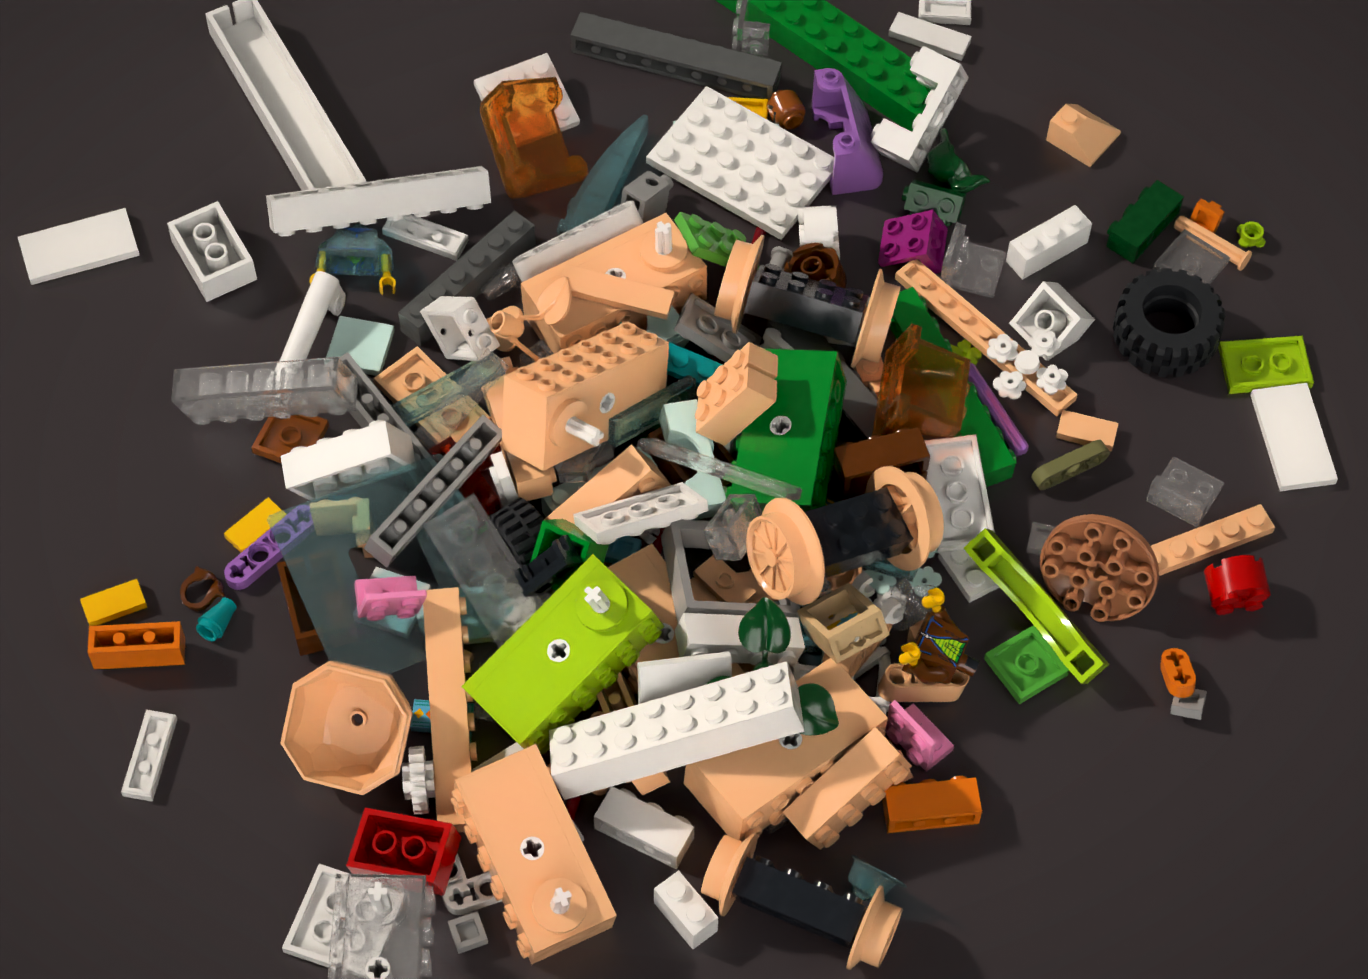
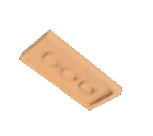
(413, 373)

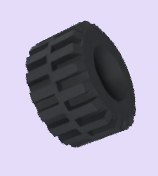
(519, 528)

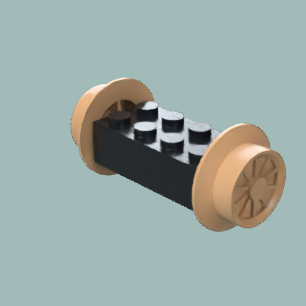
(809, 906)

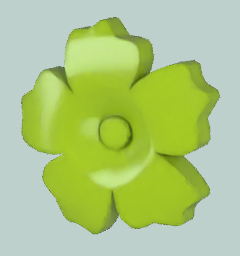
(965, 350)

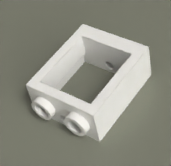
(457, 317)

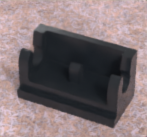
(549, 567)

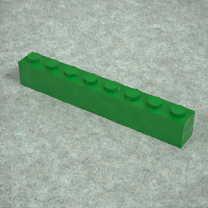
(996, 459)

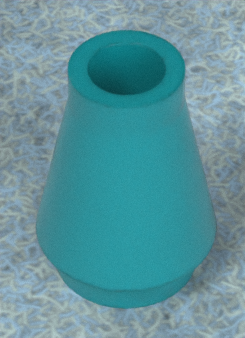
(215, 621)

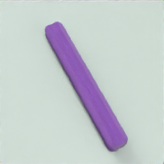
(998, 414)

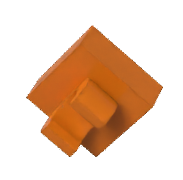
(1207, 214)

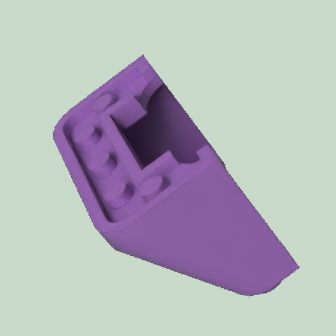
(855, 158)

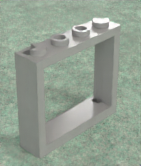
(691, 535)

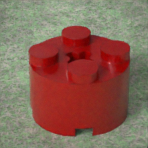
(1237, 584)

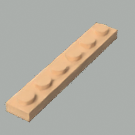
(1212, 539)

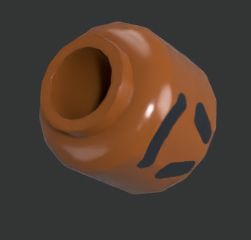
(786, 109)

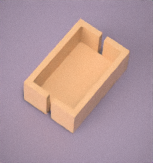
(736, 393)

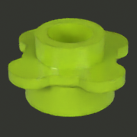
(1251, 229)

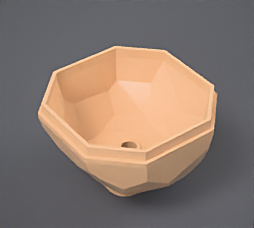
(328, 741)

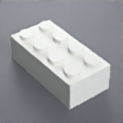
(346, 459)

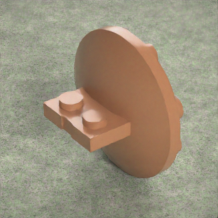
(1099, 564)

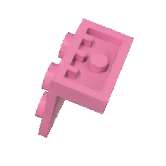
(388, 597)
(917, 735)

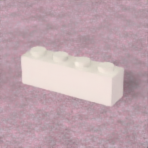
(719, 633)

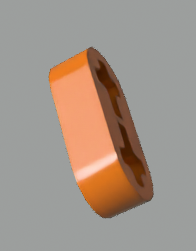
(1183, 671)

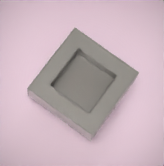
(1190, 706)
(467, 932)

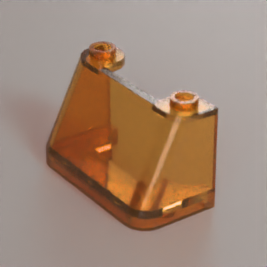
(528, 137)

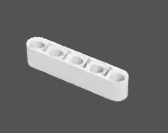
(578, 240)

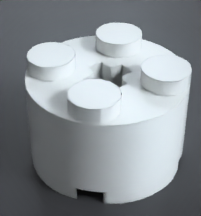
(819, 226)

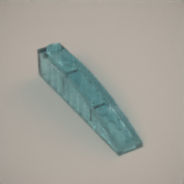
(606, 177)

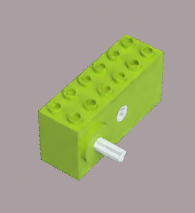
(564, 655)

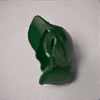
(951, 169)

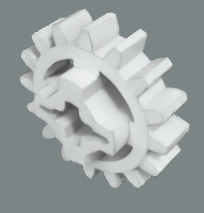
(418, 780)

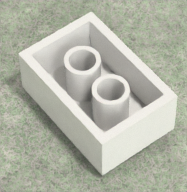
(212, 251)

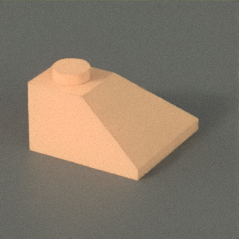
(1081, 133)

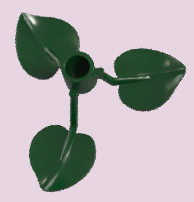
(766, 630)

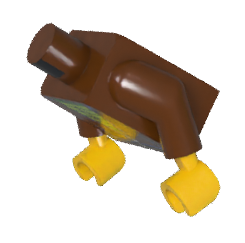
(938, 645)

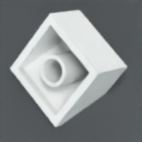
(1052, 310)

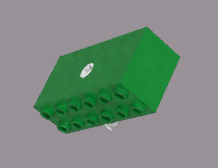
(800, 430)

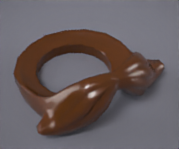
(215, 591)

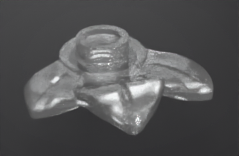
(910, 602)

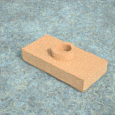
(723, 582)

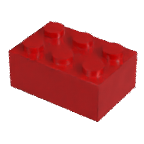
(404, 846)

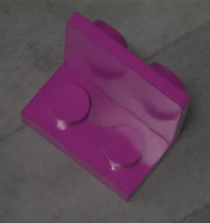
(914, 238)

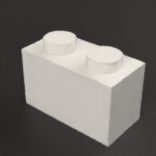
(685, 910)

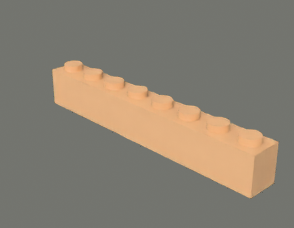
(447, 698)

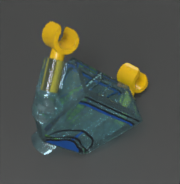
(356, 253)

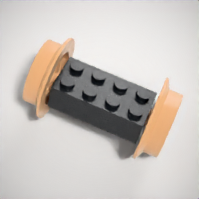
(805, 302)
(798, 549)

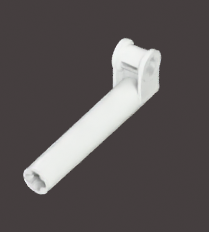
(322, 295)

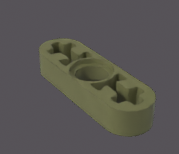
(1070, 464)

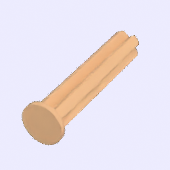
(1237, 255)

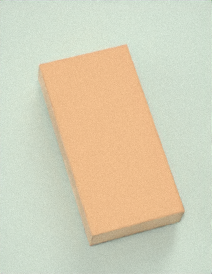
(1086, 429)

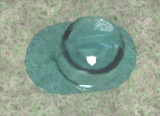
(867, 878)

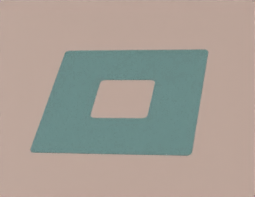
(316, 549)

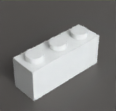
(1048, 242)
(644, 826)

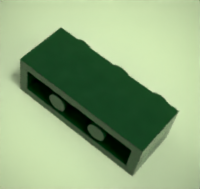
(1144, 221)

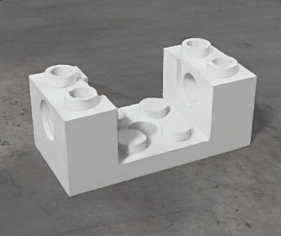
(946, 82)

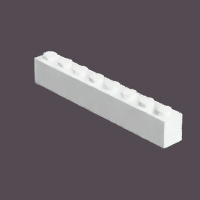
(378, 200)

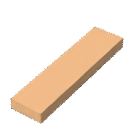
(619, 292)

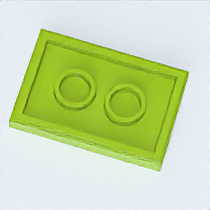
(1264, 363)

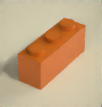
(136, 645)
(932, 804)

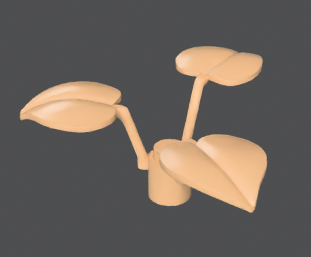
(552, 305)

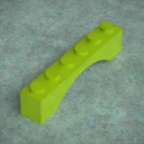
(1049, 619)

